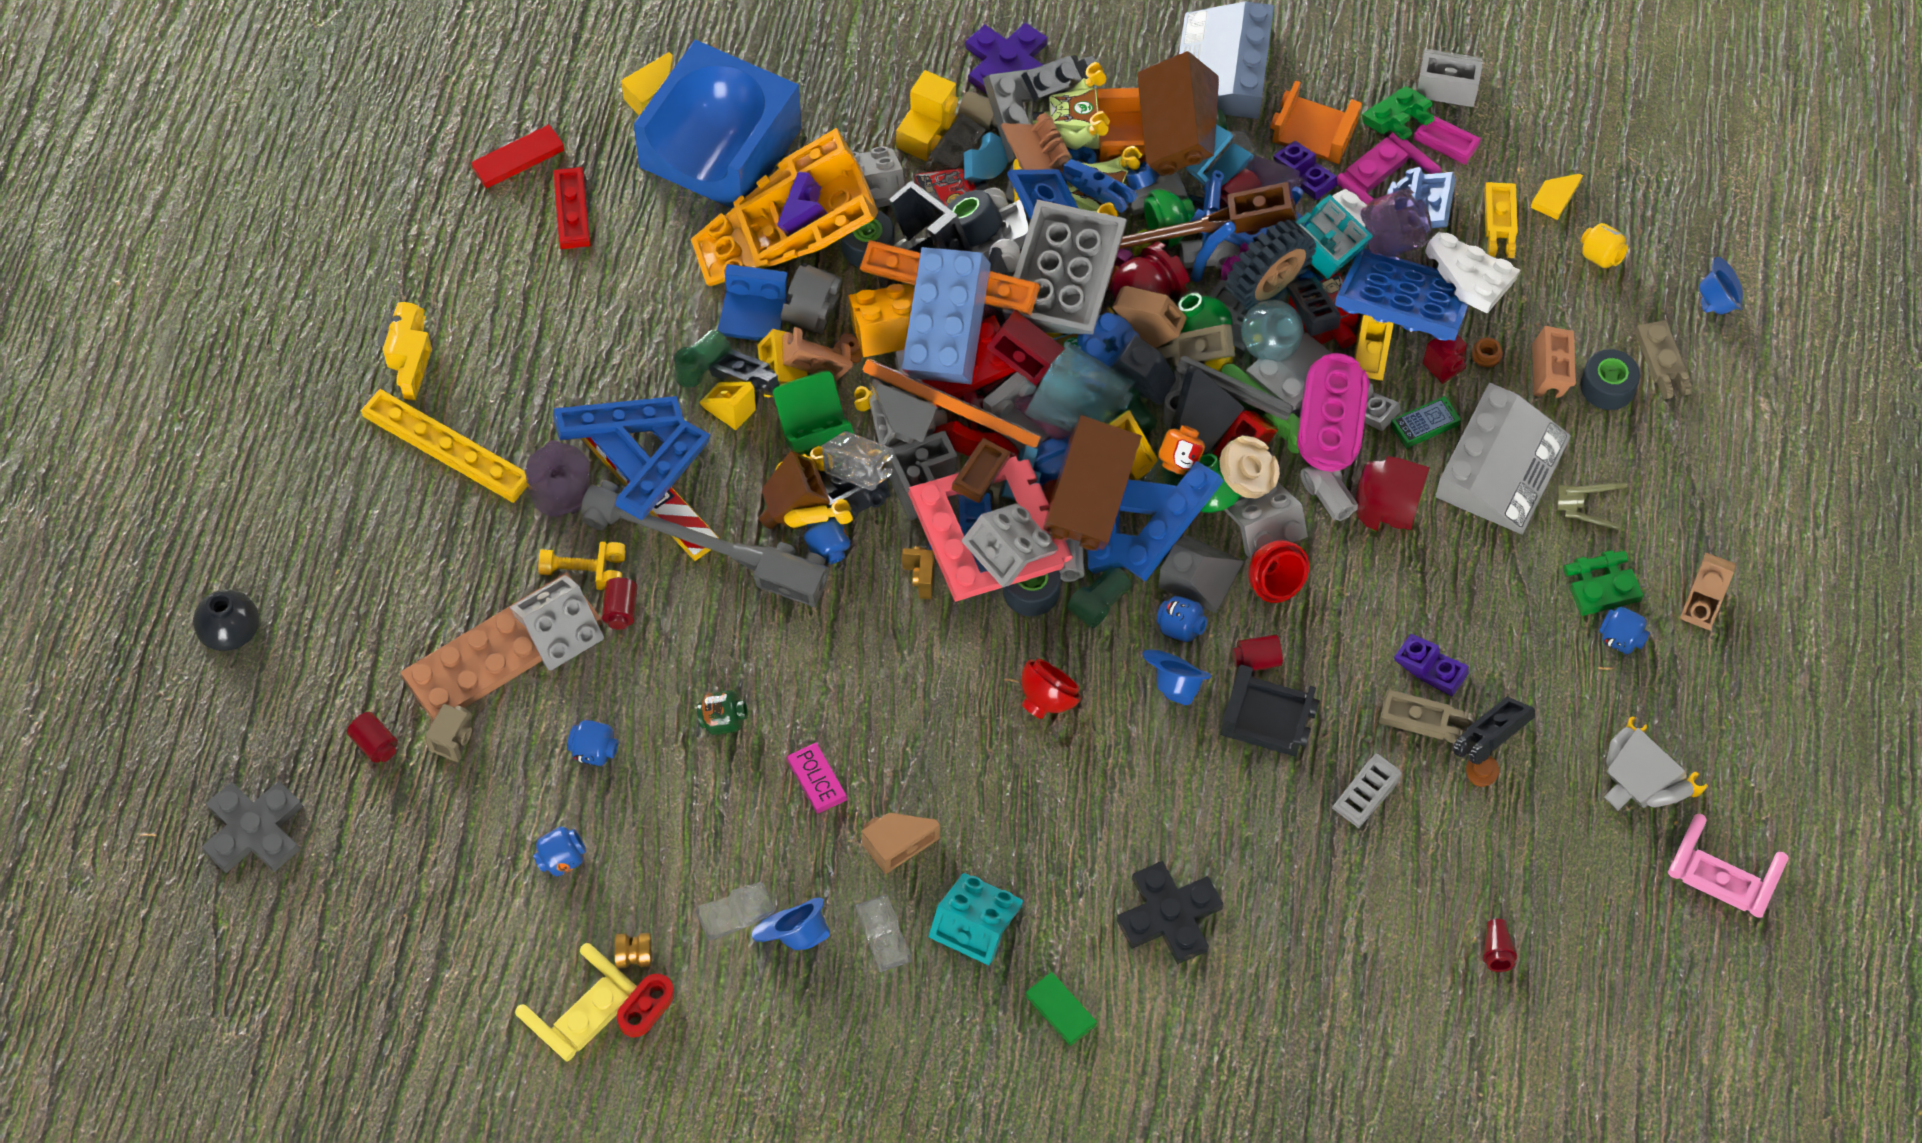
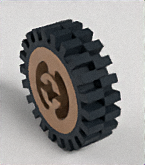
(1271, 264)

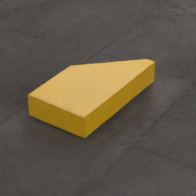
(1555, 195)

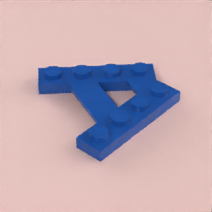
(610, 428)
(1173, 512)

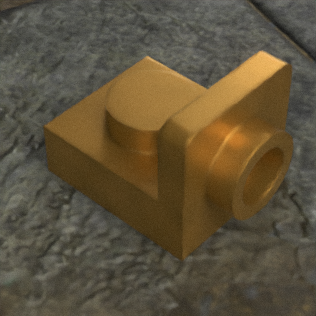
(923, 566)

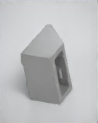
(1449, 77)

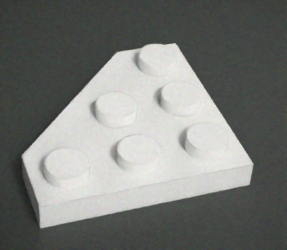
(1476, 275)

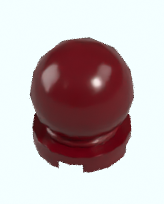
(1152, 272)

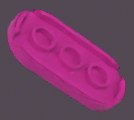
(1333, 412)

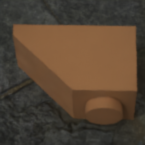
(898, 838)

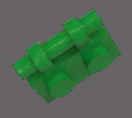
(1605, 591)

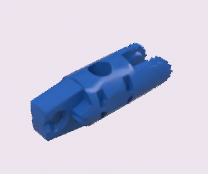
(1098, 185)

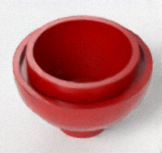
(1278, 571)
(1047, 689)

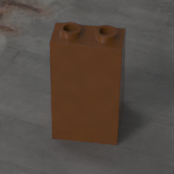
(1178, 112)
(1091, 483)

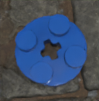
(1107, 327)

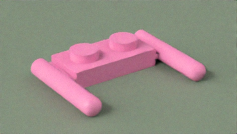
(1721, 878)

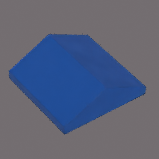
(1041, 185)

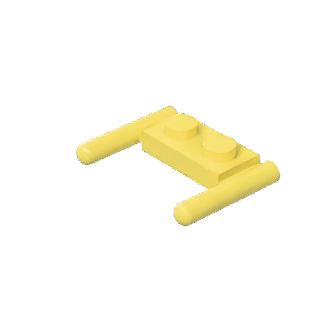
(588, 1014)

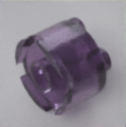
(1396, 223)
(558, 478)

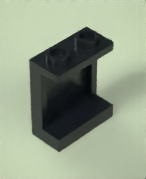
(1268, 714)

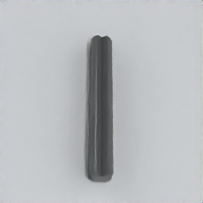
(1240, 390)

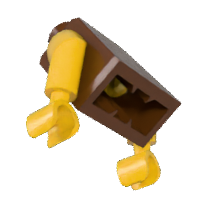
(798, 495)

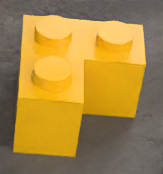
(930, 115)

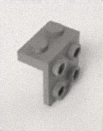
(1268, 519)

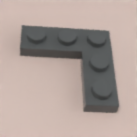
(1006, 96)

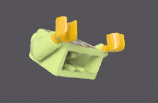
(1077, 112)
(1114, 168)

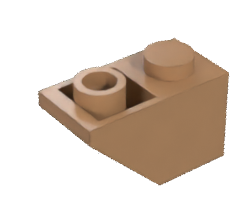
(1150, 315)
(1708, 591)

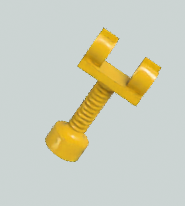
(612, 552)

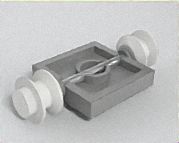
(1012, 231)

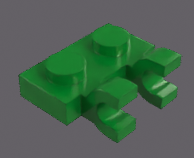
(1396, 111)

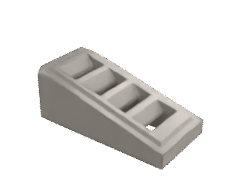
(1378, 772)

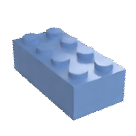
(946, 315)

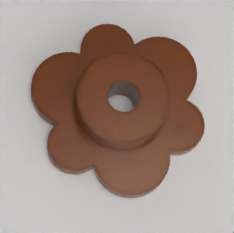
(855, 350)

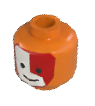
(1181, 449)

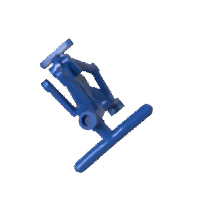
(1226, 232)

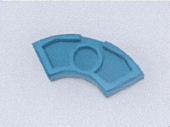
(987, 161)

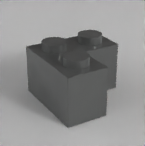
(920, 464)

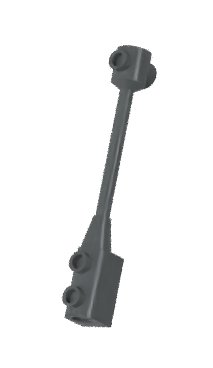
(774, 568)

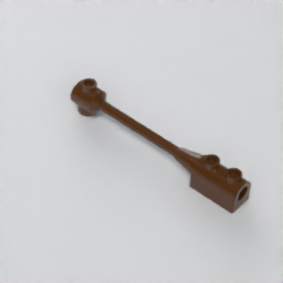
(1247, 209)

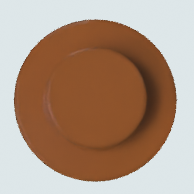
(1482, 774)

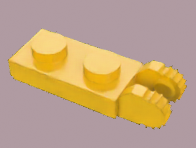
(1500, 216)

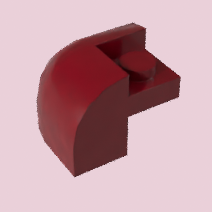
(1390, 492)

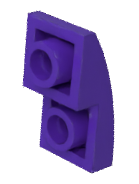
(1316, 178)
(1428, 664)

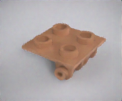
(1037, 144)

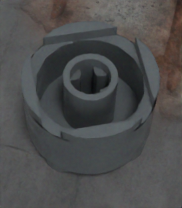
(811, 298)

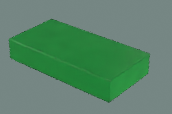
(1061, 1008)

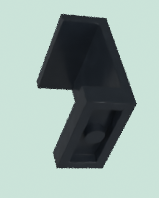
(918, 209)

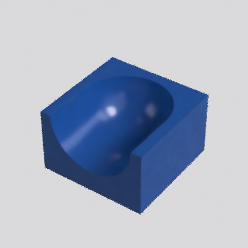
(717, 124)

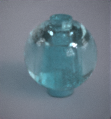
(1272, 330)

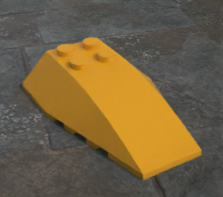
(750, 229)

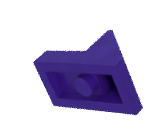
(801, 205)

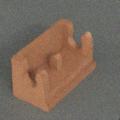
(815, 357)
(1553, 361)

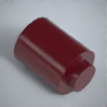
(1240, 182)
(619, 602)
(1258, 652)
(372, 737)

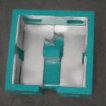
(1336, 235)

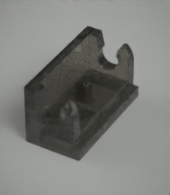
(951, 148)

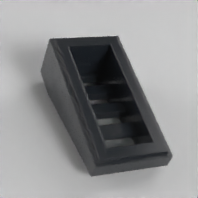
(1314, 324)

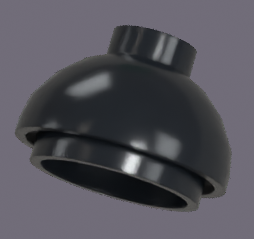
(228, 628)

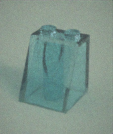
(1078, 387)

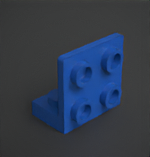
(752, 302)

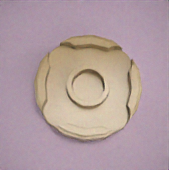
(1249, 467)

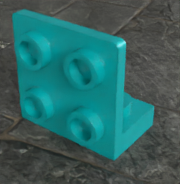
(974, 918)

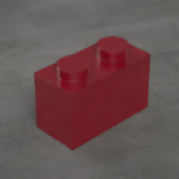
(1025, 347)

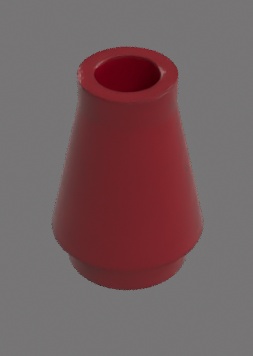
(1499, 948)

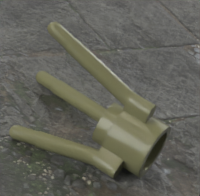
(1572, 497)

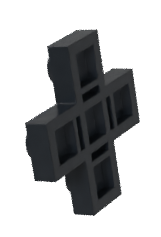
(1170, 912)

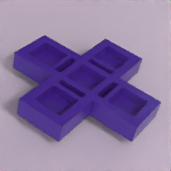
(1003, 54)

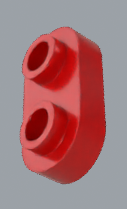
(645, 1007)

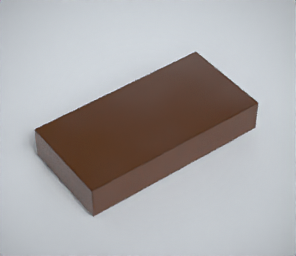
(981, 470)

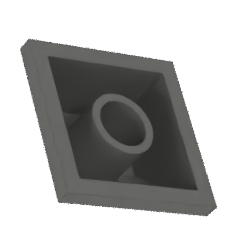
(904, 411)
(1199, 572)

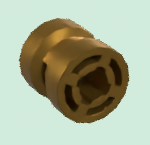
(633, 950)

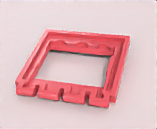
(946, 534)

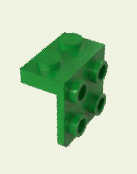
(810, 411)

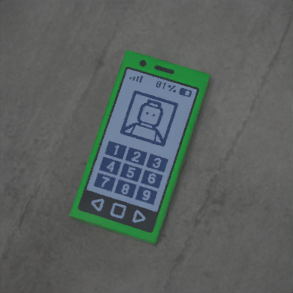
(1425, 422)

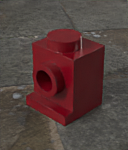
(1445, 358)

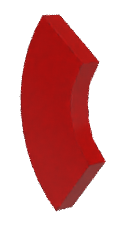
(966, 440)

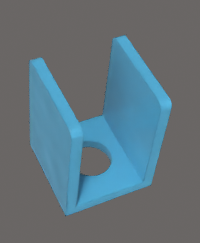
(1230, 163)

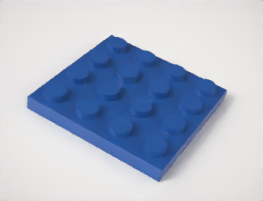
(1402, 294)

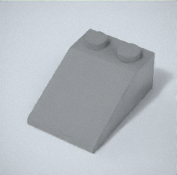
(1287, 377)

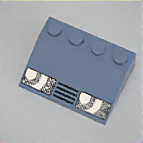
(1234, 46)

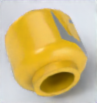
(1604, 245)

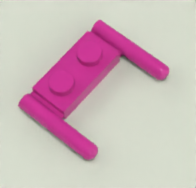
(1381, 163)

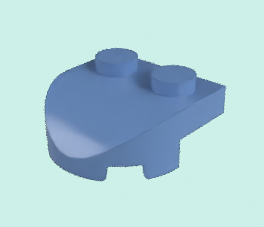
(1434, 190)

